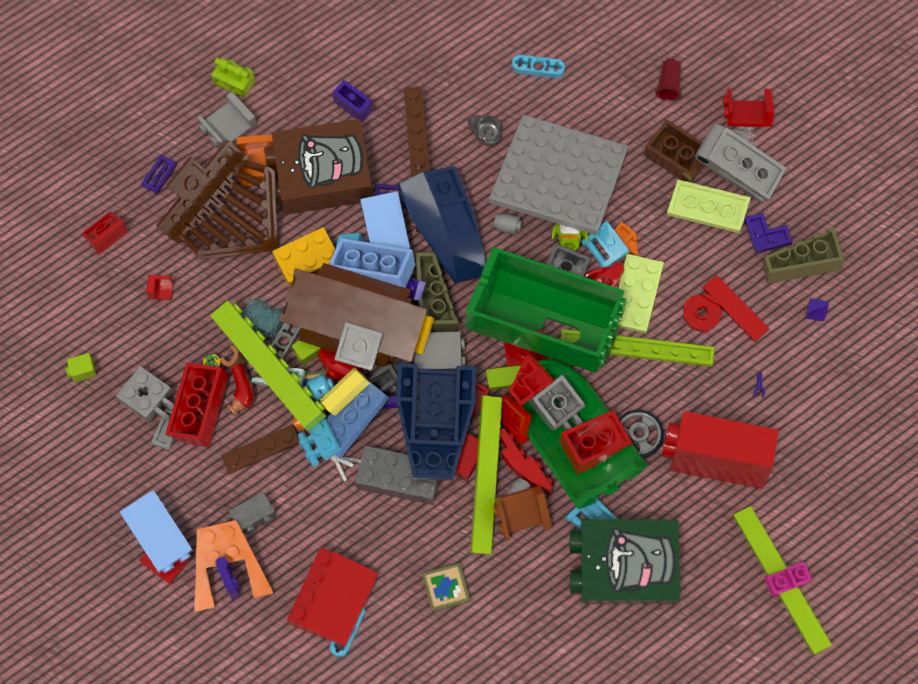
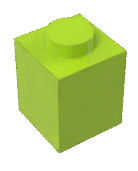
(305, 352)
(81, 368)

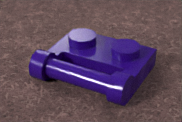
(229, 581)

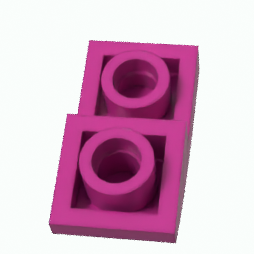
(788, 579)

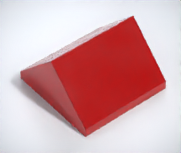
(105, 232)

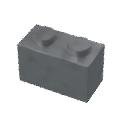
(253, 513)

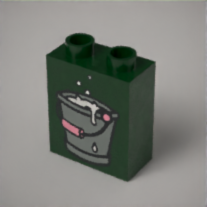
(626, 561)

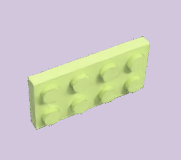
(708, 206)
(640, 287)

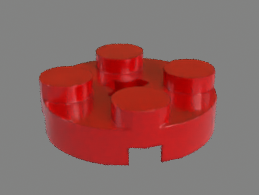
(700, 302)

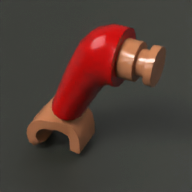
(244, 391)

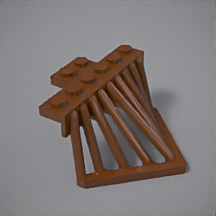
(200, 186)

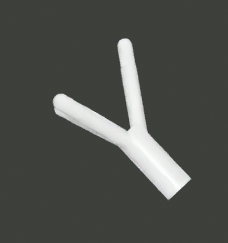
(345, 460)

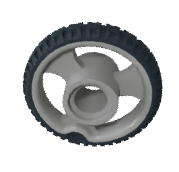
(648, 421)

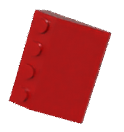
(332, 597)

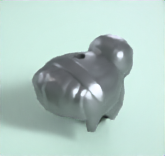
(487, 124)

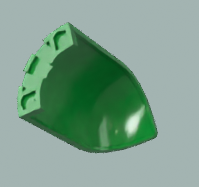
(603, 479)

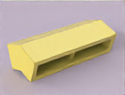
(344, 391)

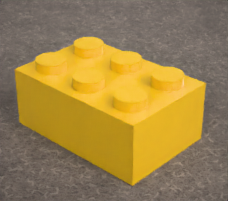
(304, 254)

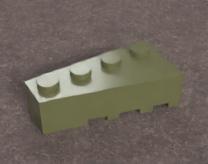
(807, 258)
(435, 293)

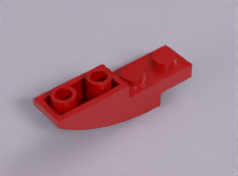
(525, 469)

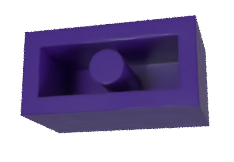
(352, 101)

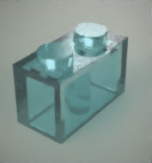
(263, 318)

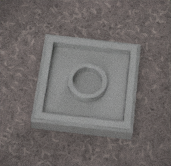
(359, 346)

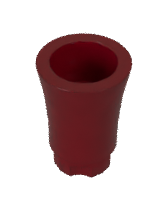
(669, 80)

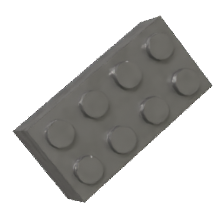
(391, 475)

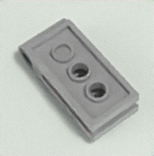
(724, 154)

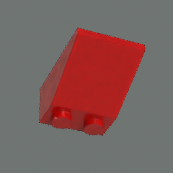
(594, 441)

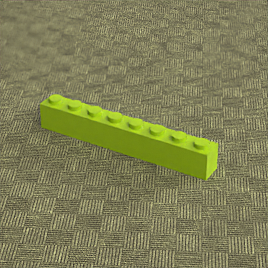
(268, 366)

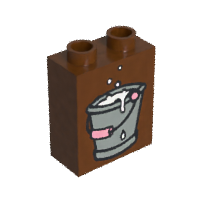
(320, 166)

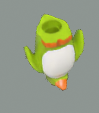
(568, 236)

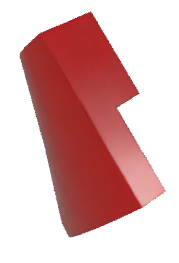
(529, 380)

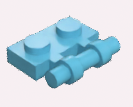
(323, 438)

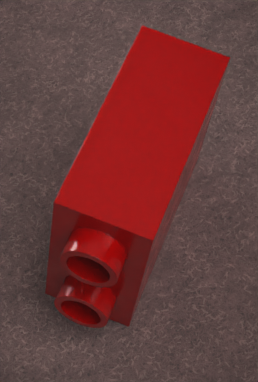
(721, 449)

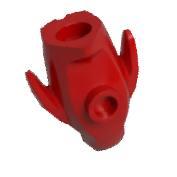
(607, 275)
(334, 368)

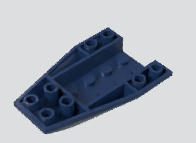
(447, 220)

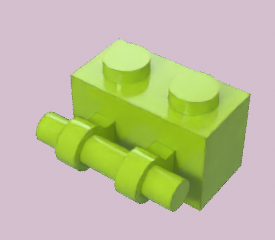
(233, 77)

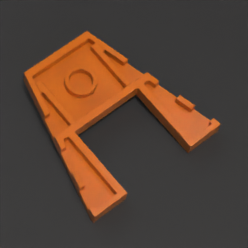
(229, 542)

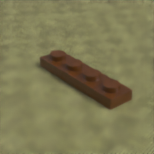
(260, 449)

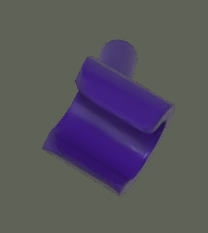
(759, 385)

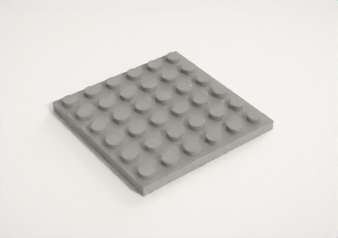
(559, 174)

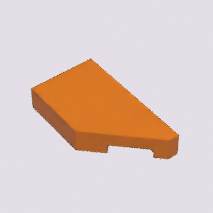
(628, 236)

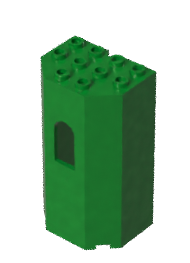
(523, 293)

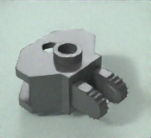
(386, 379)

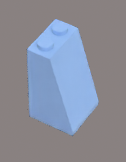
(385, 220)
(156, 532)

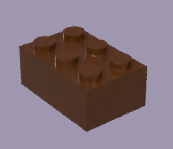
(675, 151)

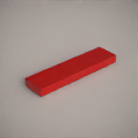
(736, 308)

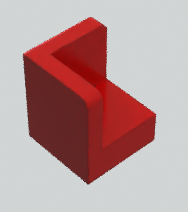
(159, 287)

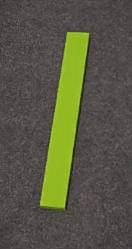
(654, 349)
(486, 475)
(773, 563)

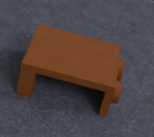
(522, 511)

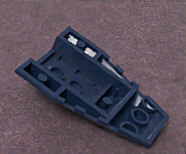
(435, 417)

